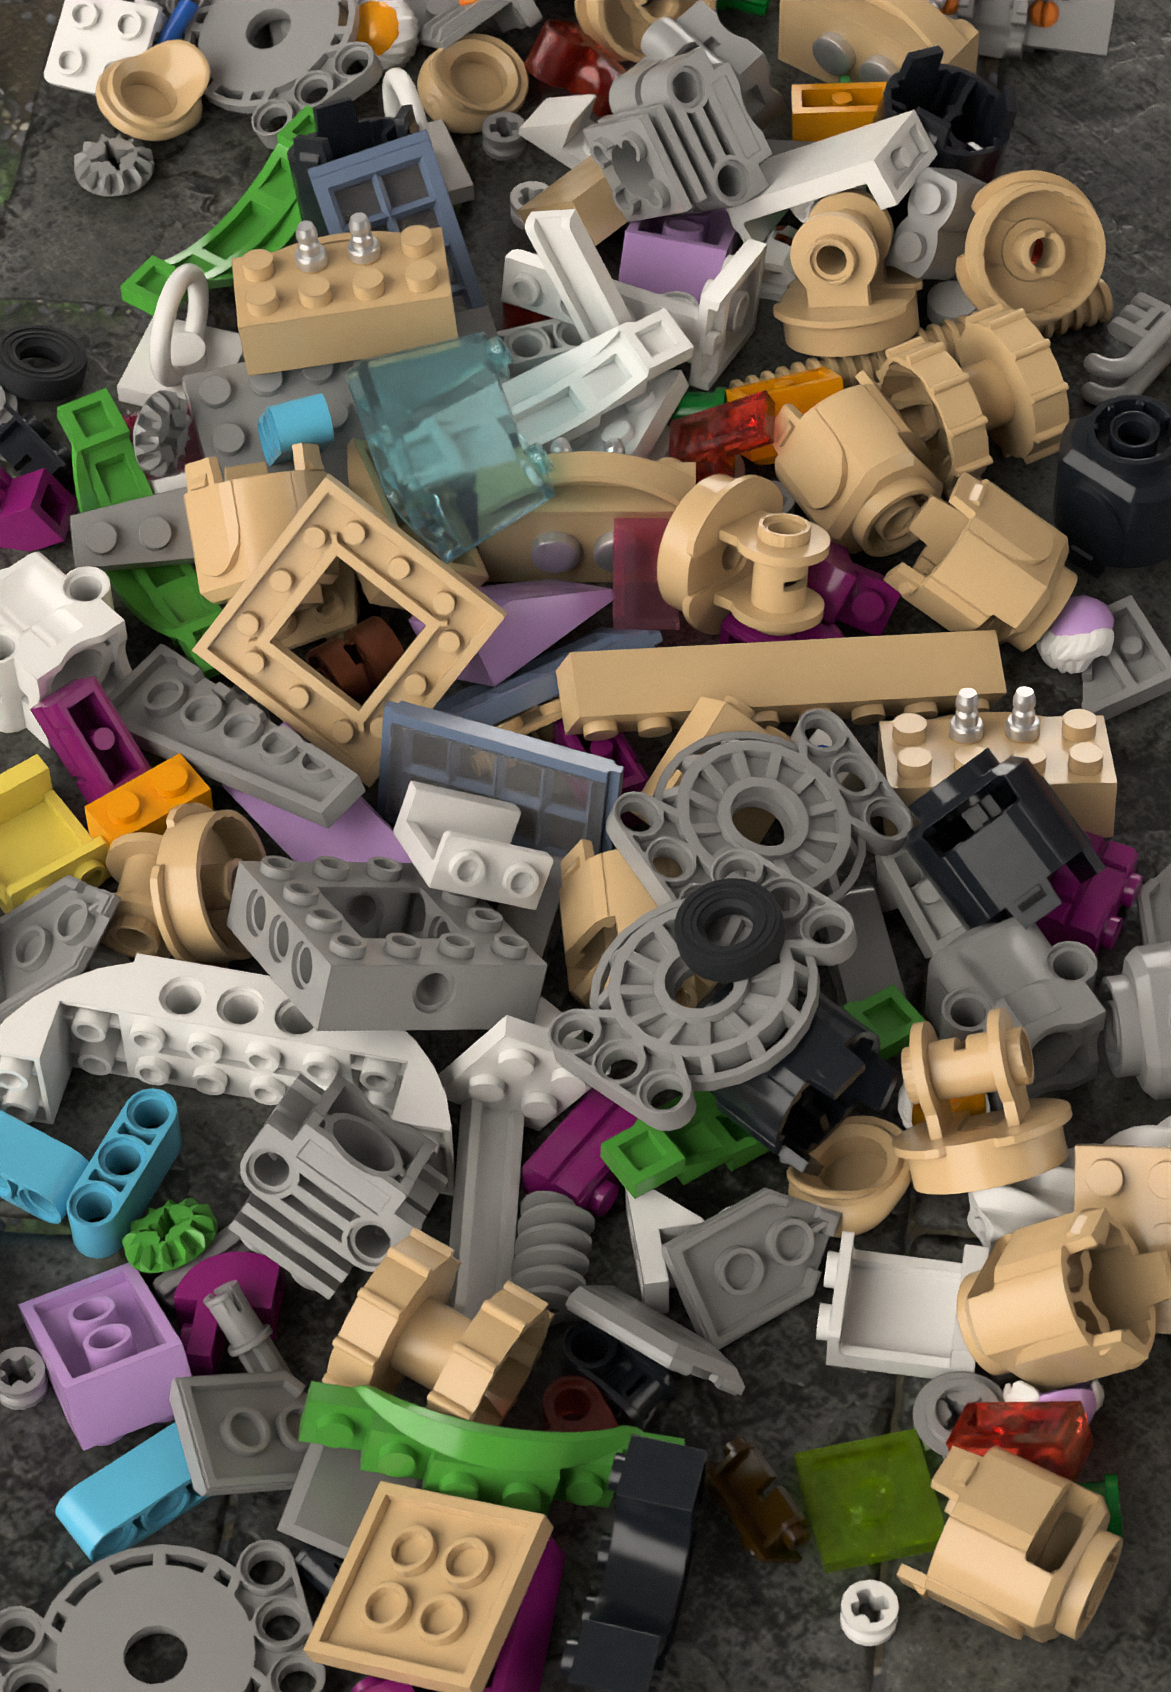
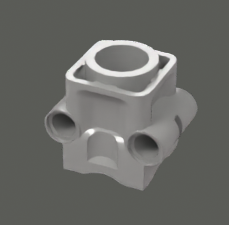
(702, 28)
(1039, 985)

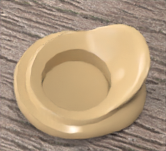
(472, 82)
(156, 91)
(859, 1174)

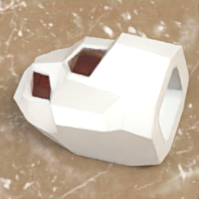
(777, 267)

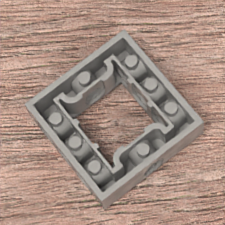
(387, 957)

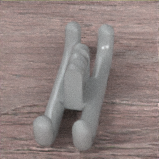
(1145, 327)

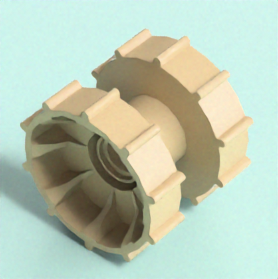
(1003, 388)
(408, 1330)

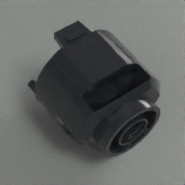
(958, 110)
(336, 136)
(1116, 485)
(994, 839)
(812, 1087)

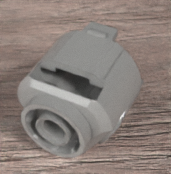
(1140, 1019)

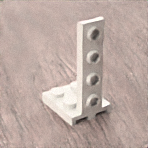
(595, 309)
(714, 328)
(502, 1086)

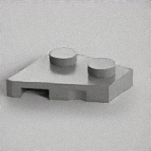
(1134, 669)

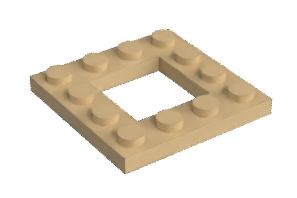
(345, 526)

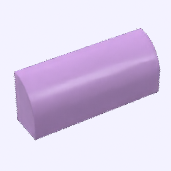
(353, 837)

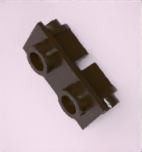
(768, 1525)

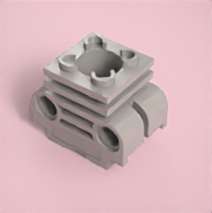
(678, 139)
(333, 1184)

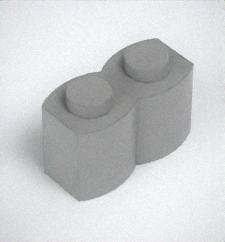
(936, 224)

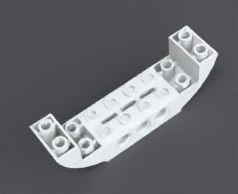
(209, 1034)

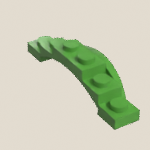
(260, 220)
(109, 475)
(649, 1157)
(466, 1456)

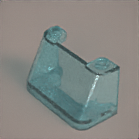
(449, 440)

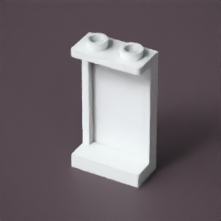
(881, 154)

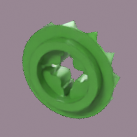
(190, 1233)

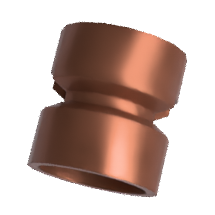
(360, 660)

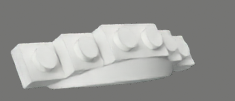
(583, 383)

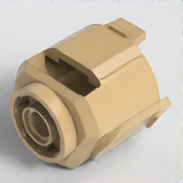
(856, 468)
(243, 517)
(986, 565)
(596, 904)
(1064, 1301)
(1018, 1547)

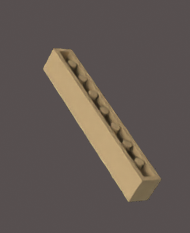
(778, 680)

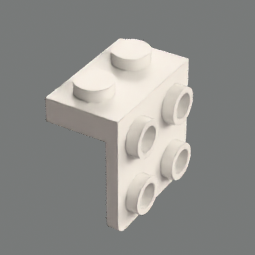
(97, 35)

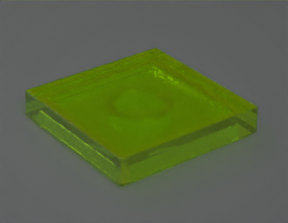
(869, 1500)

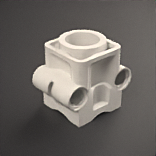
(54, 633)

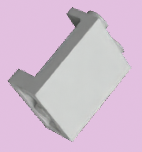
(466, 846)
(895, 1311)

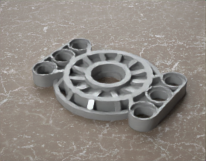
(280, 77)
(763, 771)
(644, 1023)
(215, 1622)

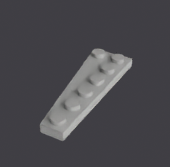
(155, 527)
(180, 711)

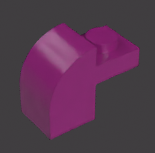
(33, 510)
(852, 591)
(200, 1333)

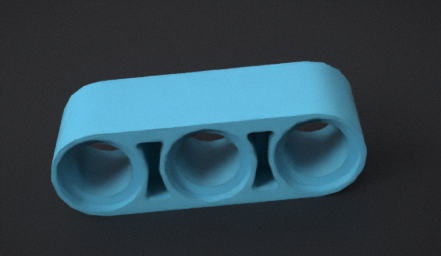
(294, 423)
(124, 1148)
(36, 1170)
(130, 1497)

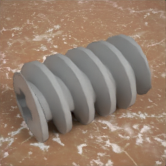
(552, 1250)

